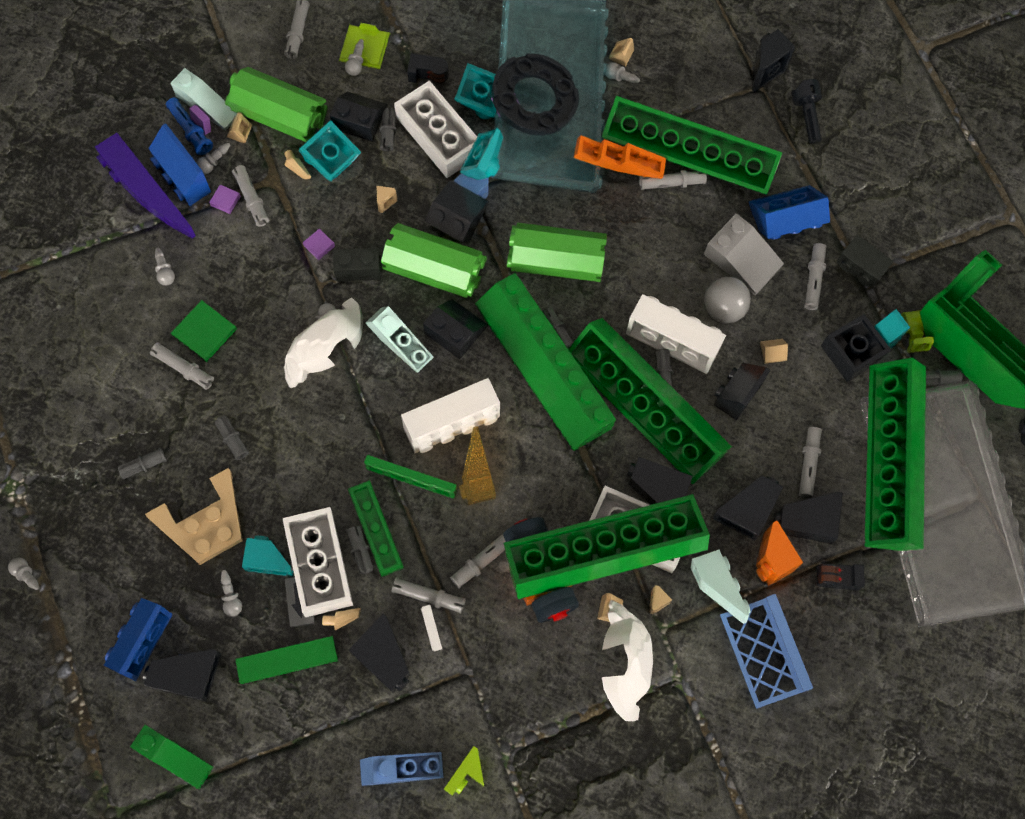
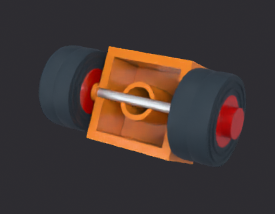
(551, 604)

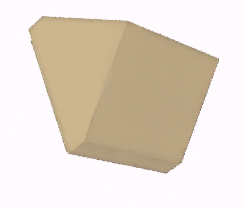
(622, 51)
(239, 128)
(385, 198)
(774, 350)
(658, 600)
(604, 606)

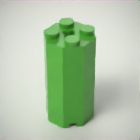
(276, 103)
(557, 252)
(433, 260)

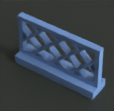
(788, 650)

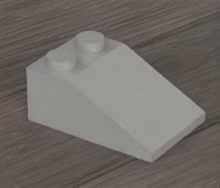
(743, 254)

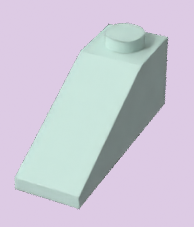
(195, 91)

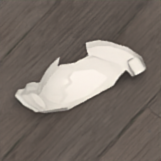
(314, 345)
(628, 689)

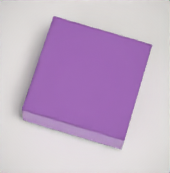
(200, 119)
(225, 199)
(318, 244)

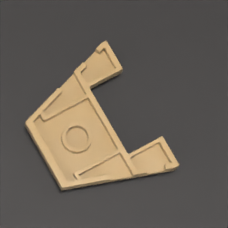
(208, 530)

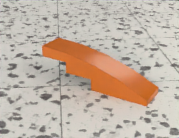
(624, 159)

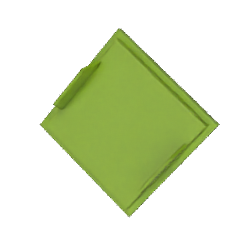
(374, 44)

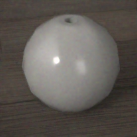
(727, 300)

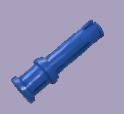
(193, 132)

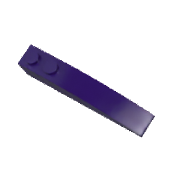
(139, 183)

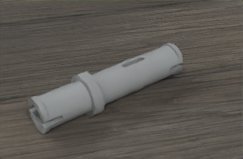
(295, 35)
(674, 179)
(253, 203)
(816, 269)
(189, 370)
(811, 453)
(480, 561)
(428, 595)

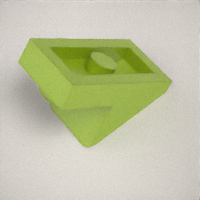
(471, 767)

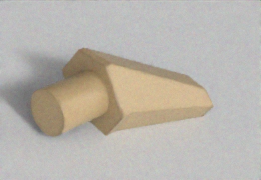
(296, 165)
(341, 618)

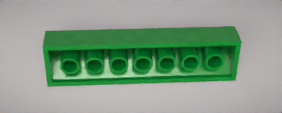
(692, 145)
(545, 362)
(648, 400)
(896, 456)
(606, 546)

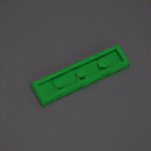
(410, 477)
(375, 528)
(286, 660)

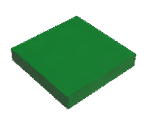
(203, 331)

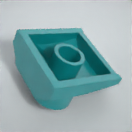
(476, 91)
(329, 151)
(482, 158)

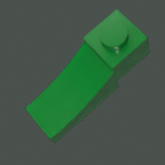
(171, 756)

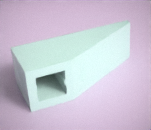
(399, 338)
(716, 581)

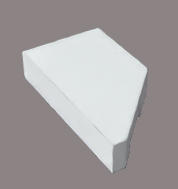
(431, 628)

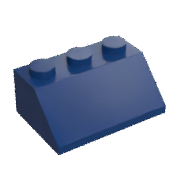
(178, 167)
(790, 211)
(137, 639)

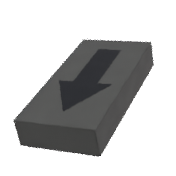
(296, 617)

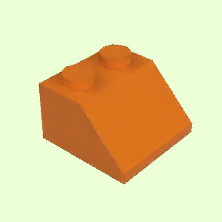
(776, 555)

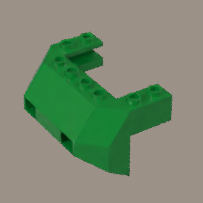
(976, 339)

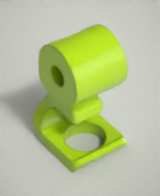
(916, 342)

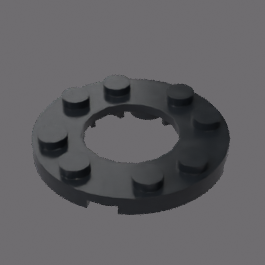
(547, 70)

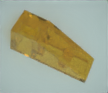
(476, 474)

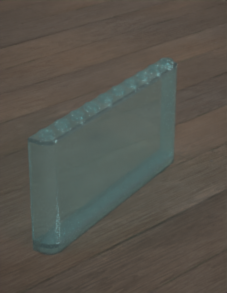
(575, 38)

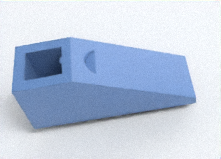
(401, 768)

